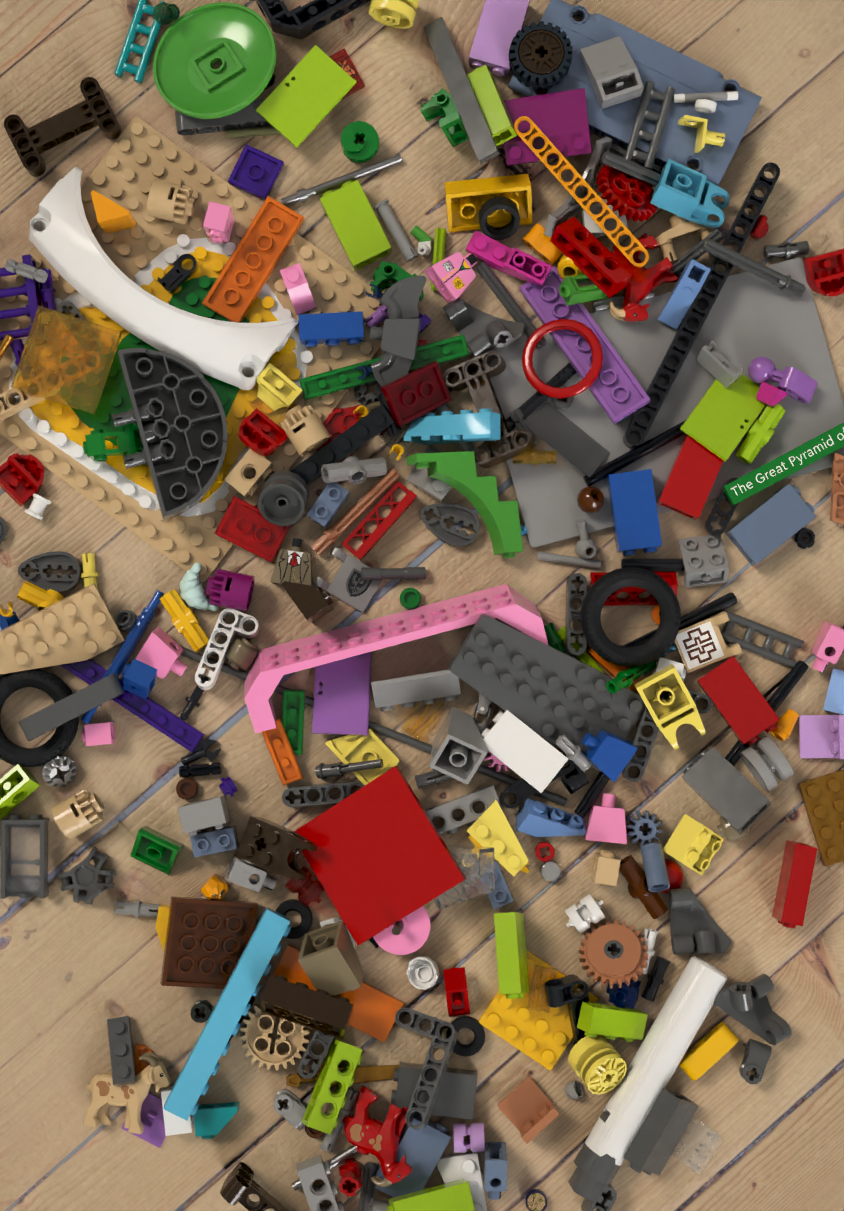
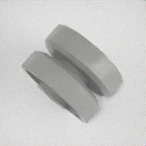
(766, 763)

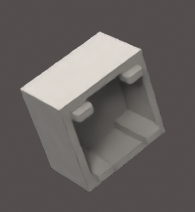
(204, 815)

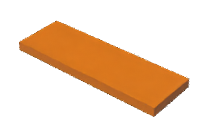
(253, 260)
(372, 1008)

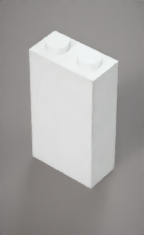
(523, 750)

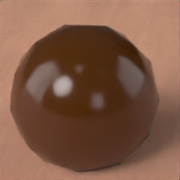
(590, 499)

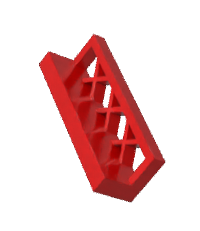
(386, 522)
(633, 598)

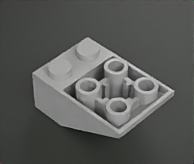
(612, 72)

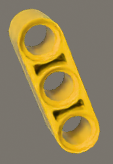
(708, 1051)

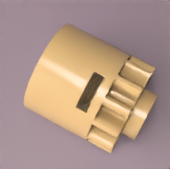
(170, 201)
(304, 429)
(78, 813)

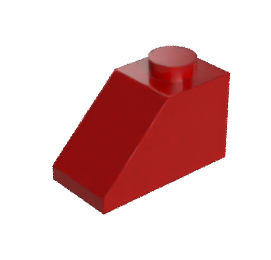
(456, 991)

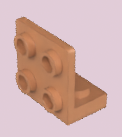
(528, 1109)

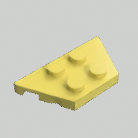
(364, 748)

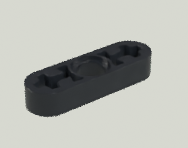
(712, 518)

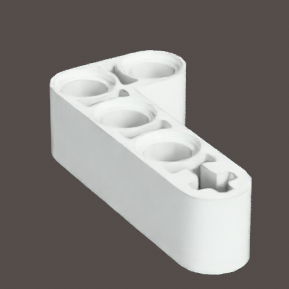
(220, 649)

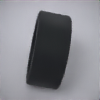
(503, 232)

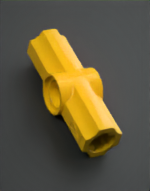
(37, 596)
(185, 620)

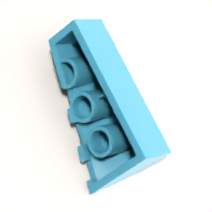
(454, 427)

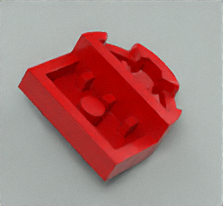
(826, 273)
(261, 433)
(21, 477)

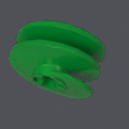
(359, 152)

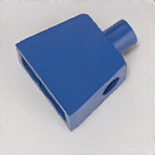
(609, 752)

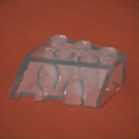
(477, 867)

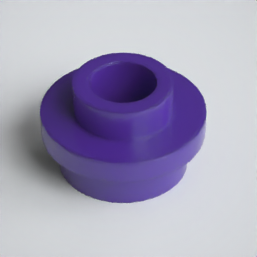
(227, 786)

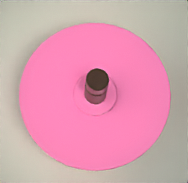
(406, 934)

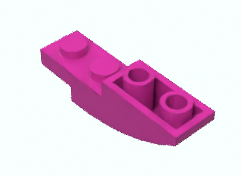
(508, 260)

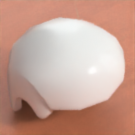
(422, 972)

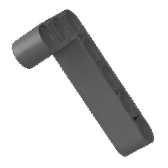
(648, 742)
(430, 1063)

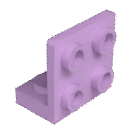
(821, 736)

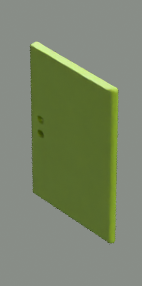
(304, 102)
(721, 416)

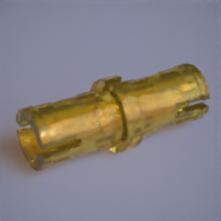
(536, 457)

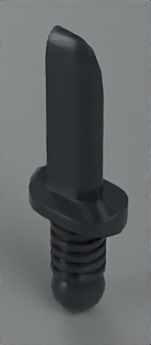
(193, 700)

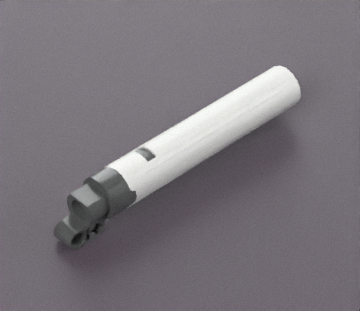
(644, 1082)

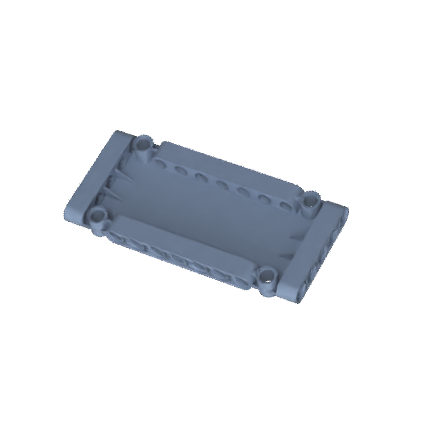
(665, 69)

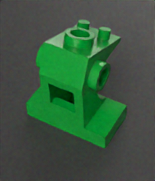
(443, 105)
(389, 271)
(96, 448)

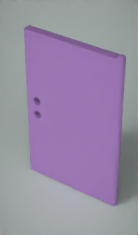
(342, 696)

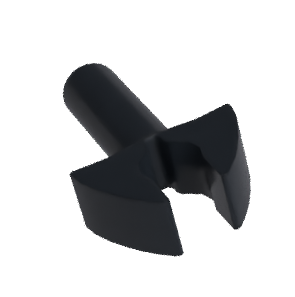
(201, 753)

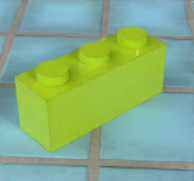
(611, 1021)

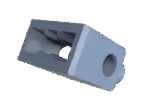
(495, 1169)

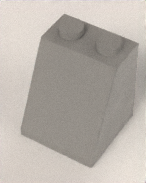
(458, 747)

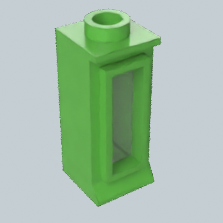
(579, 290)

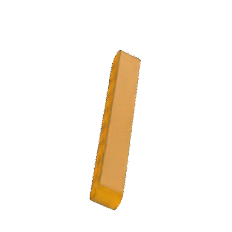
(577, 181)

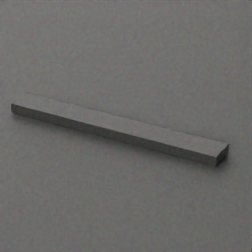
(461, 90)

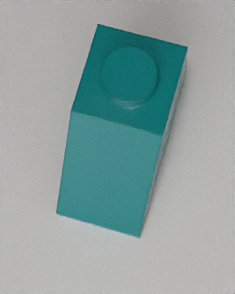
(213, 1117)

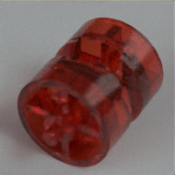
(307, 889)

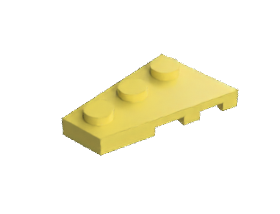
(495, 831)

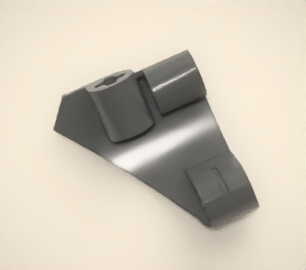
(481, 329)
(692, 926)
(750, 1006)

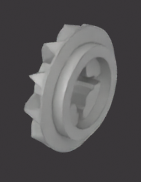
(64, 764)

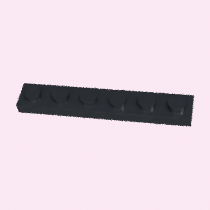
(345, 443)

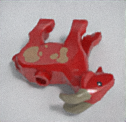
(378, 1137)

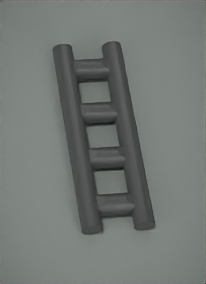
(660, 118)
(771, 633)

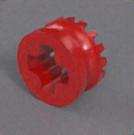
(545, 858)

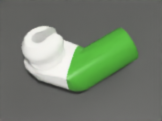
(424, 241)

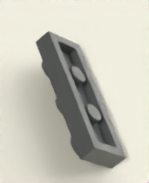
(121, 1051)

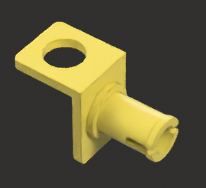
(703, 135)

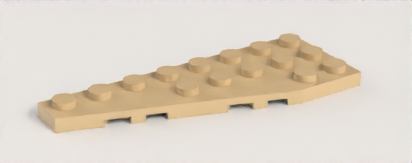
(60, 633)

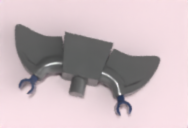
(400, 330)

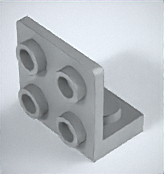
(703, 561)

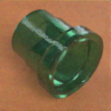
(161, 13)

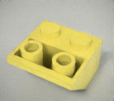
(693, 844)

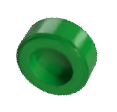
(410, 598)

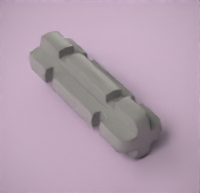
(26, 271)

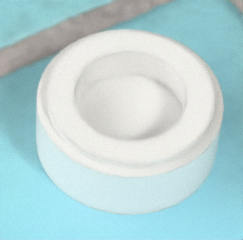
(705, 106)

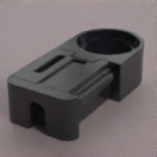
(177, 274)

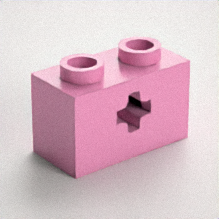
(219, 222)

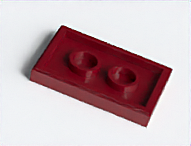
(416, 393)

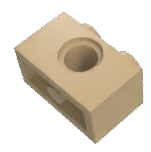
(250, 460)
(605, 868)

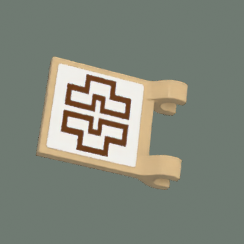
(703, 643)

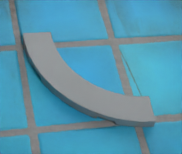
(570, 206)

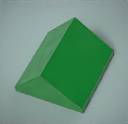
(156, 849)

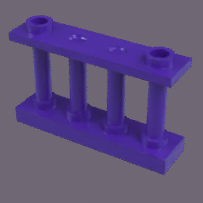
(29, 289)

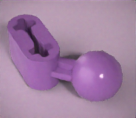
(791, 380)

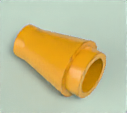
(785, 725)

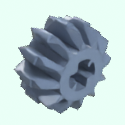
(649, 823)

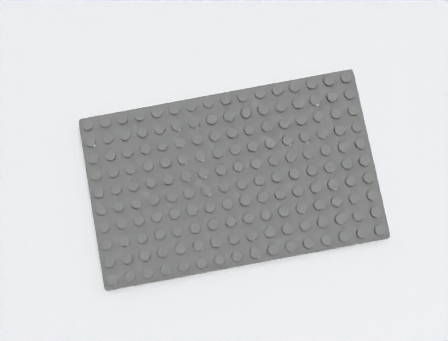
(746, 323)

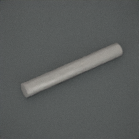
(568, 560)

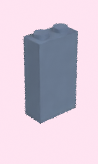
(771, 524)
(422, 1153)

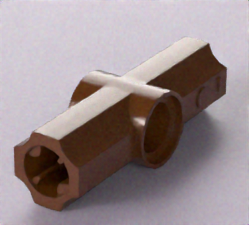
(639, 889)

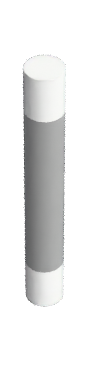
(713, 96)

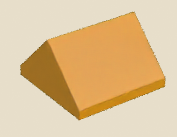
(111, 215)

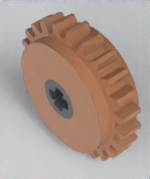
(611, 969)

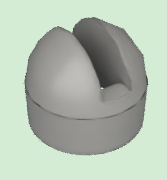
(574, 1090)

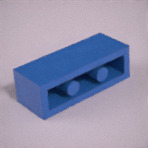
(331, 328)

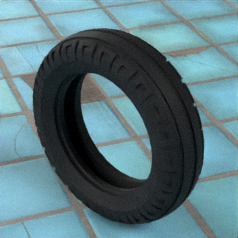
(669, 616)
(64, 734)

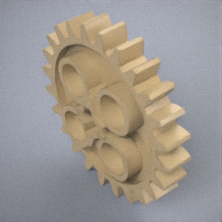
(256, 1030)

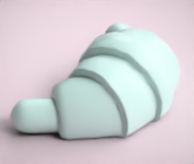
(193, 591)

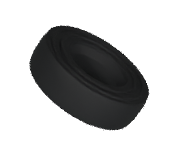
(306, 917)
(479, 1036)

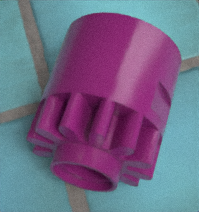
(230, 590)

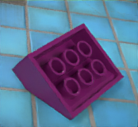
(561, 119)

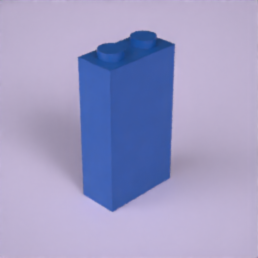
(634, 512)

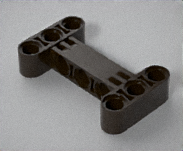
(62, 127)
(485, 397)
(240, 1185)

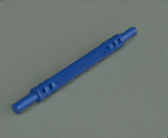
(129, 644)

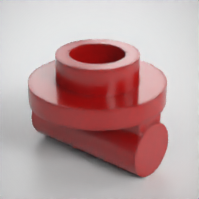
(760, 228)

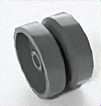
(283, 498)

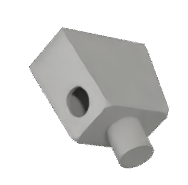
(240, 872)

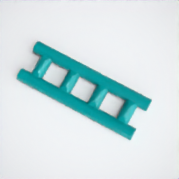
(128, 46)

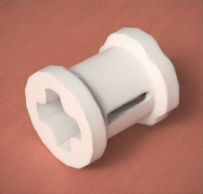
(37, 506)

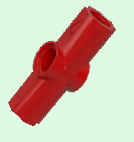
(350, 1177)

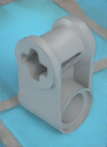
(292, 1110)

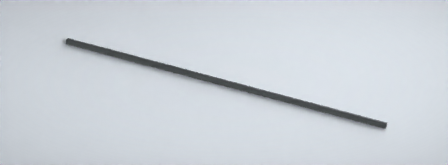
(384, 730)

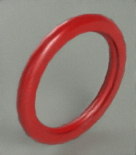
(586, 382)

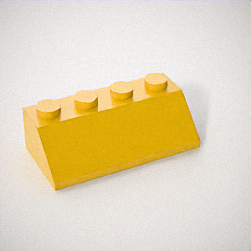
(467, 196)

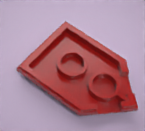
(339, 421)

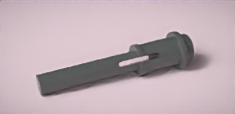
(338, 769)

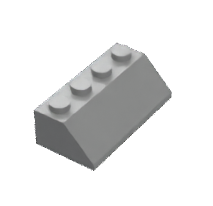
(415, 688)

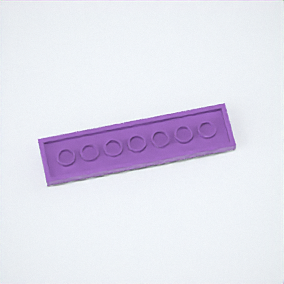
(615, 386)

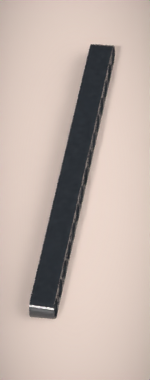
(708, 297)

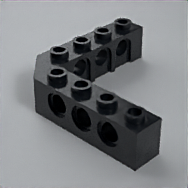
(305, 19)

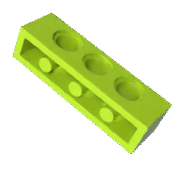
(15, 787)
(329, 1073)

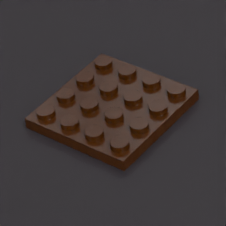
(205, 941)

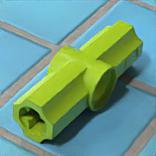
(760, 433)

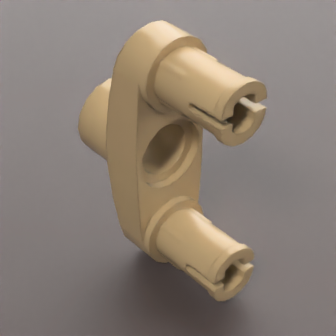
(680, 229)

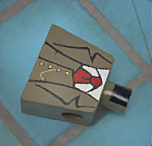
(293, 565)

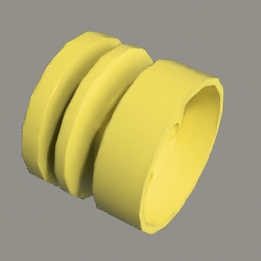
(597, 1064)

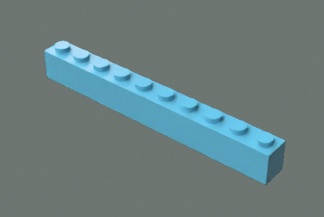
(226, 1014)

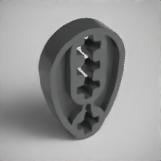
(458, 513)
(55, 560)

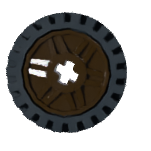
(525, 58)

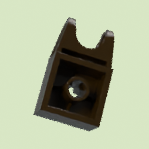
(273, 847)

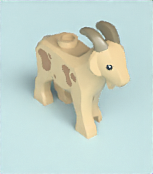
(127, 1095)

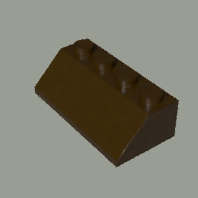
(309, 599)
(306, 1006)

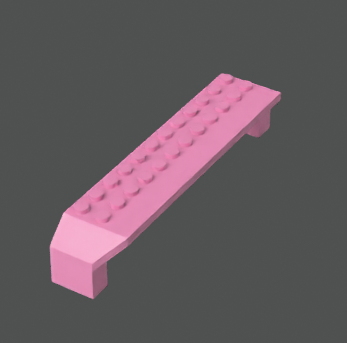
(375, 634)

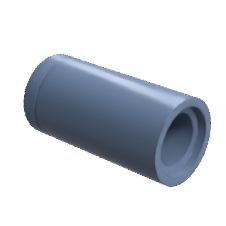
(655, 867)

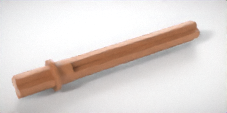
(355, 511)

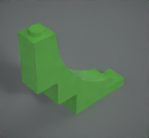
(459, 471)

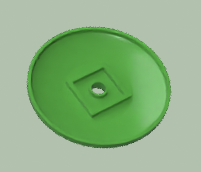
(211, 36)

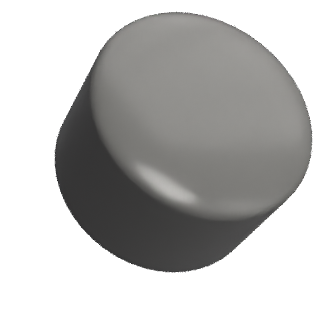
(550, 870)

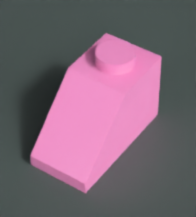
(298, 289)

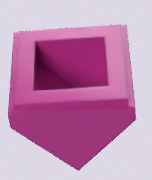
(769, 394)

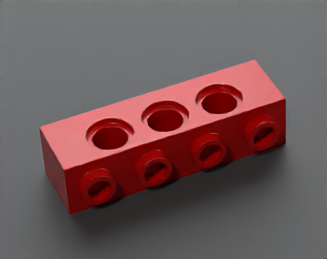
(591, 256)

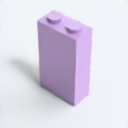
(495, 32)

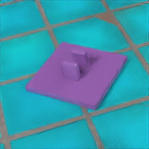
(152, 1121)

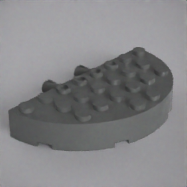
(178, 426)

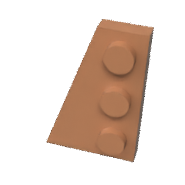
(837, 490)

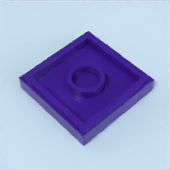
(255, 172)

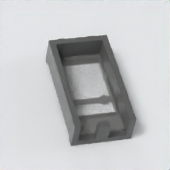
(24, 856)

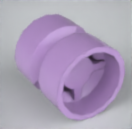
(476, 1141)

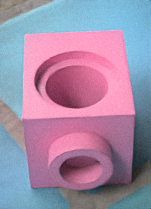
(98, 734)

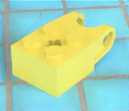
(674, 710)

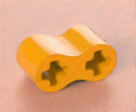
(541, 244)

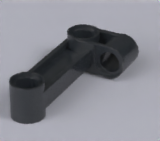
(570, 776)
(561, 992)

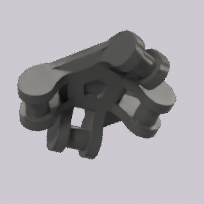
(86, 877)

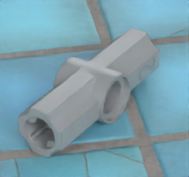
(354, 469)

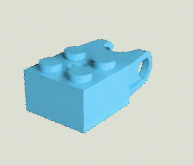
(689, 195)

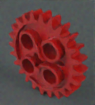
(626, 194)

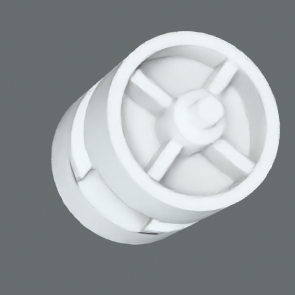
(585, 913)

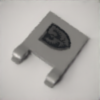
(348, 583)

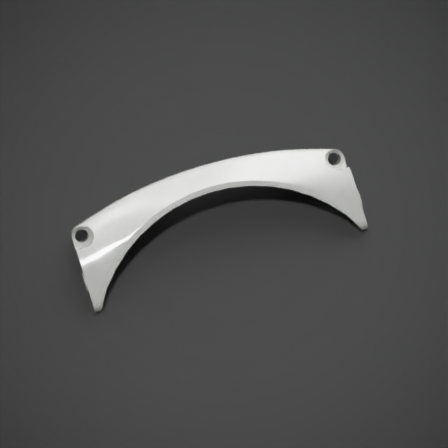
(210, 345)

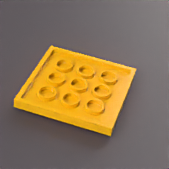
(533, 1032)

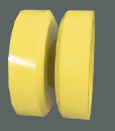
(394, 12)

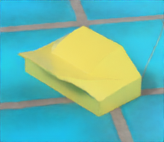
(276, 388)

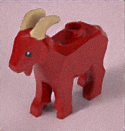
(641, 282)

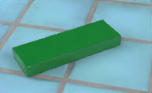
(293, 717)

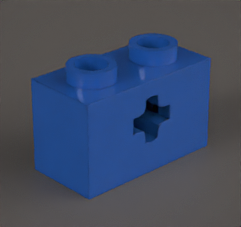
(139, 678)

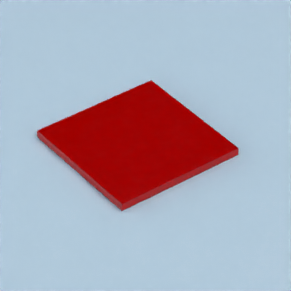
(379, 855)

